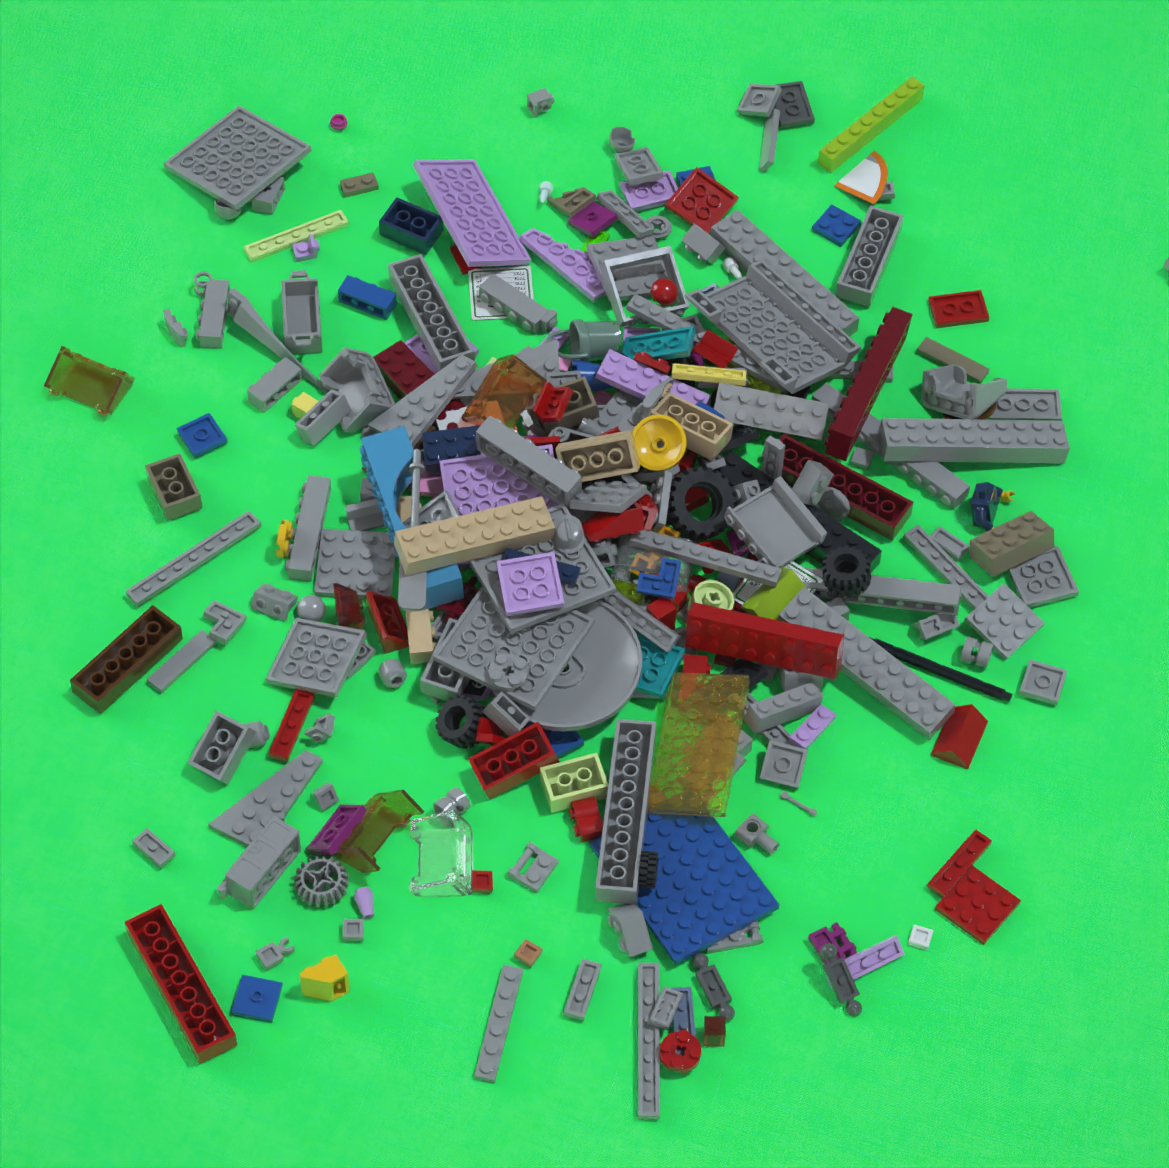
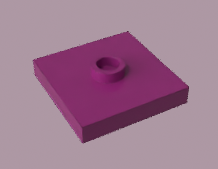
(592, 219)

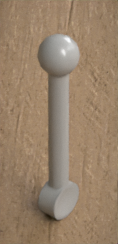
(785, 796)

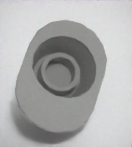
(568, 534)

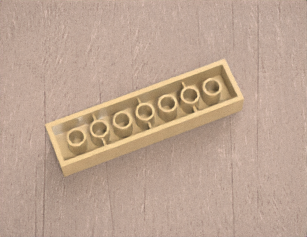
(473, 535)

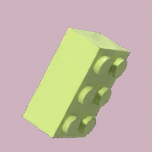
(573, 781)

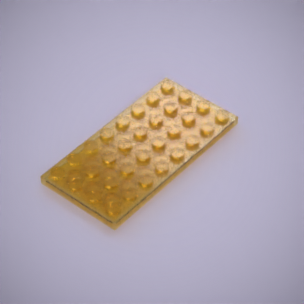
(698, 744)

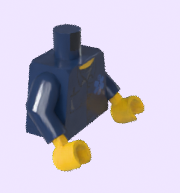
(985, 504)

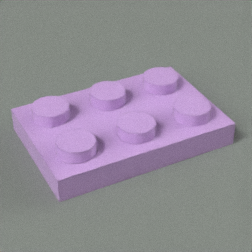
(649, 193)

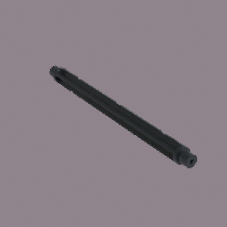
(945, 671)

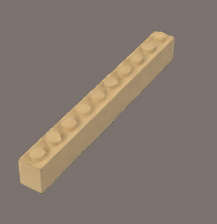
(418, 622)

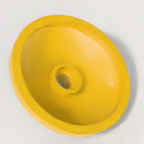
(650, 433)

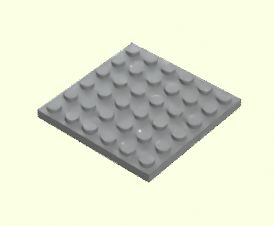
(237, 157)
(591, 585)
(483, 635)

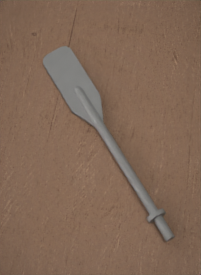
(413, 587)

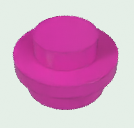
(338, 122)

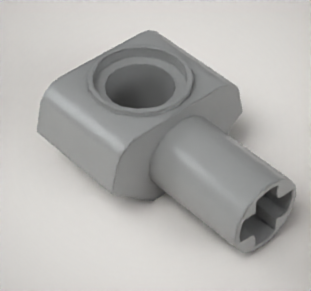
(759, 837)

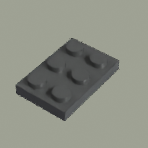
(794, 105)

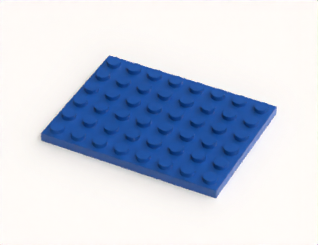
(701, 885)

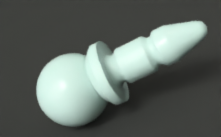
(545, 190)

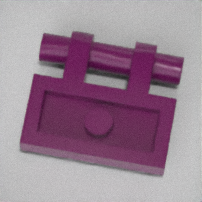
(824, 936)

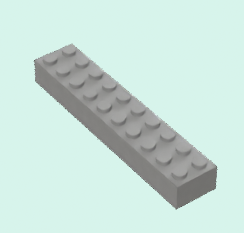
(749, 244)
(973, 440)
(875, 667)
(626, 811)

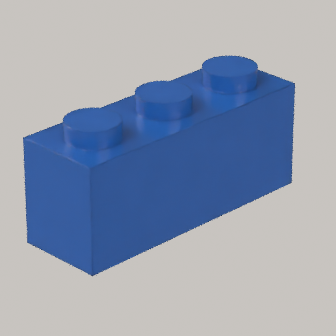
(367, 297)

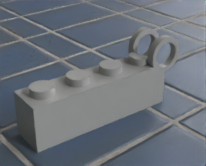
(214, 309)

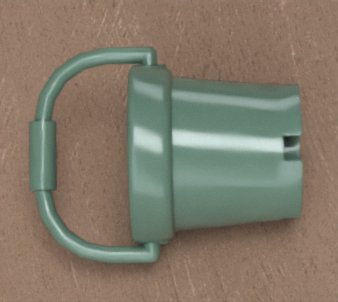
(590, 339)

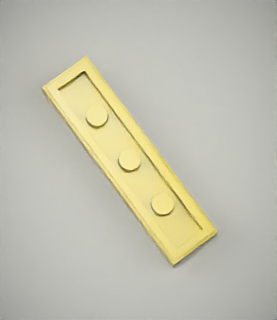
(709, 374)

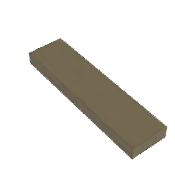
(947, 356)

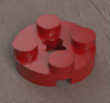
(685, 1041)

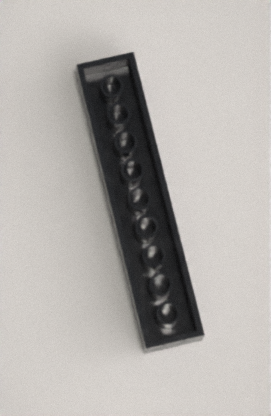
(740, 471)

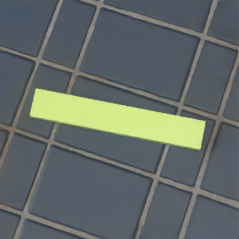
(285, 239)

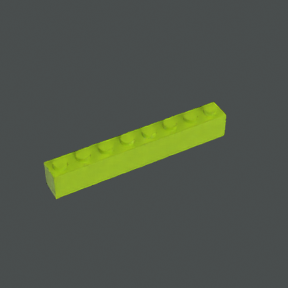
(871, 124)

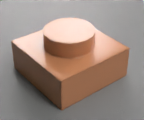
(528, 953)

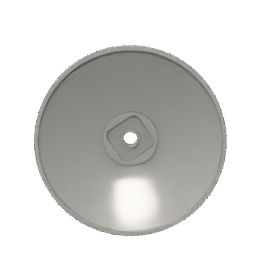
(599, 675)

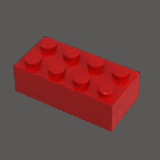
(513, 760)

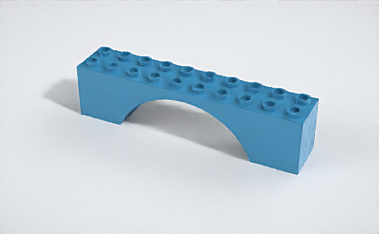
(387, 467)

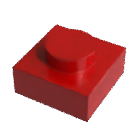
(482, 881)

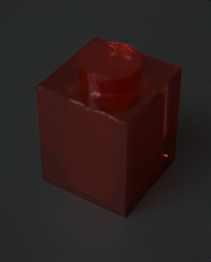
(714, 1031)

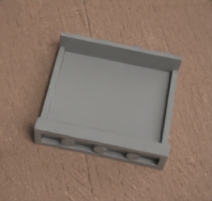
(776, 525)

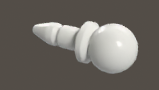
(732, 267)

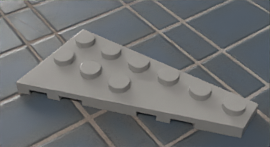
(541, 359)

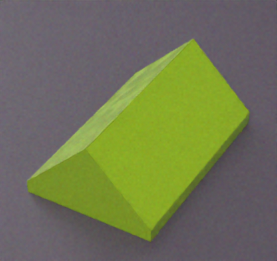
(770, 600)

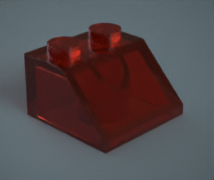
(348, 607)

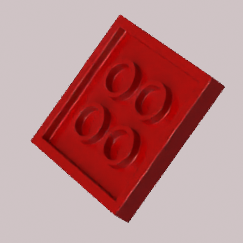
(701, 200)
(977, 905)

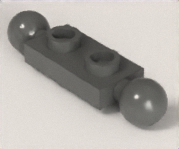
(841, 980)
(713, 986)

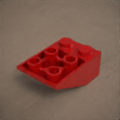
(612, 524)

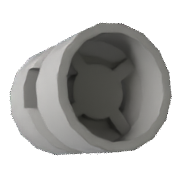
(983, 654)
(454, 799)

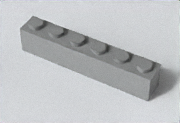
(309, 528)

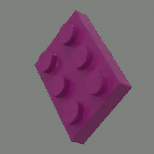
(336, 829)

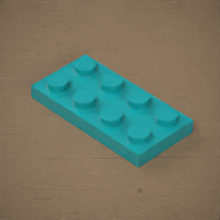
(662, 344)

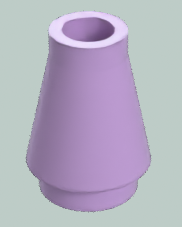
(365, 901)

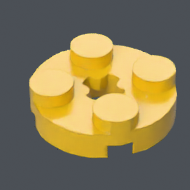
(284, 534)

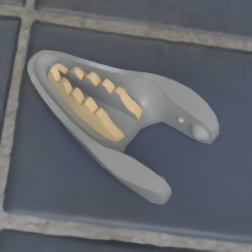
(656, 395)

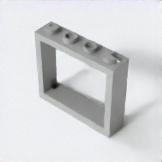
(663, 253)

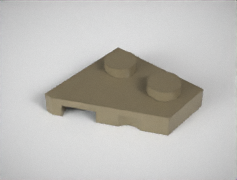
(572, 201)

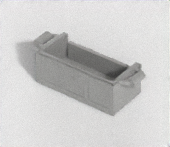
(301, 314)
(262, 862)

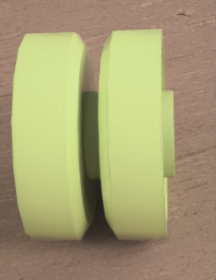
(712, 594)

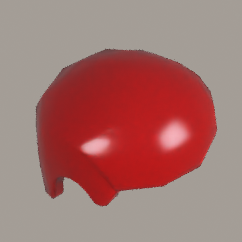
(664, 292)

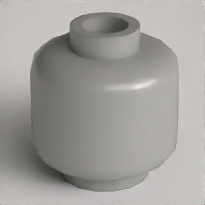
(392, 673)
(262, 733)

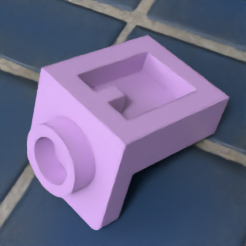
(306, 250)

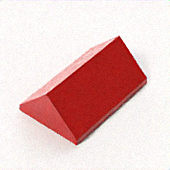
(387, 621)
(960, 736)

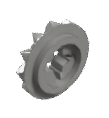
(659, 221)

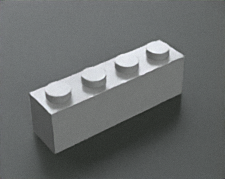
(512, 303)
(783, 707)

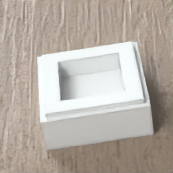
(920, 937)

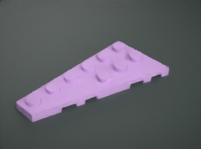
(570, 264)

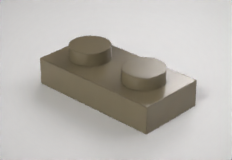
(359, 184)

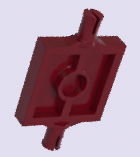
(456, 608)

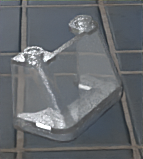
(639, 559)
(443, 855)

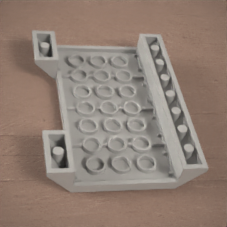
(777, 327)

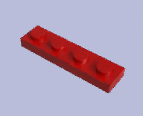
(291, 725)
(959, 863)

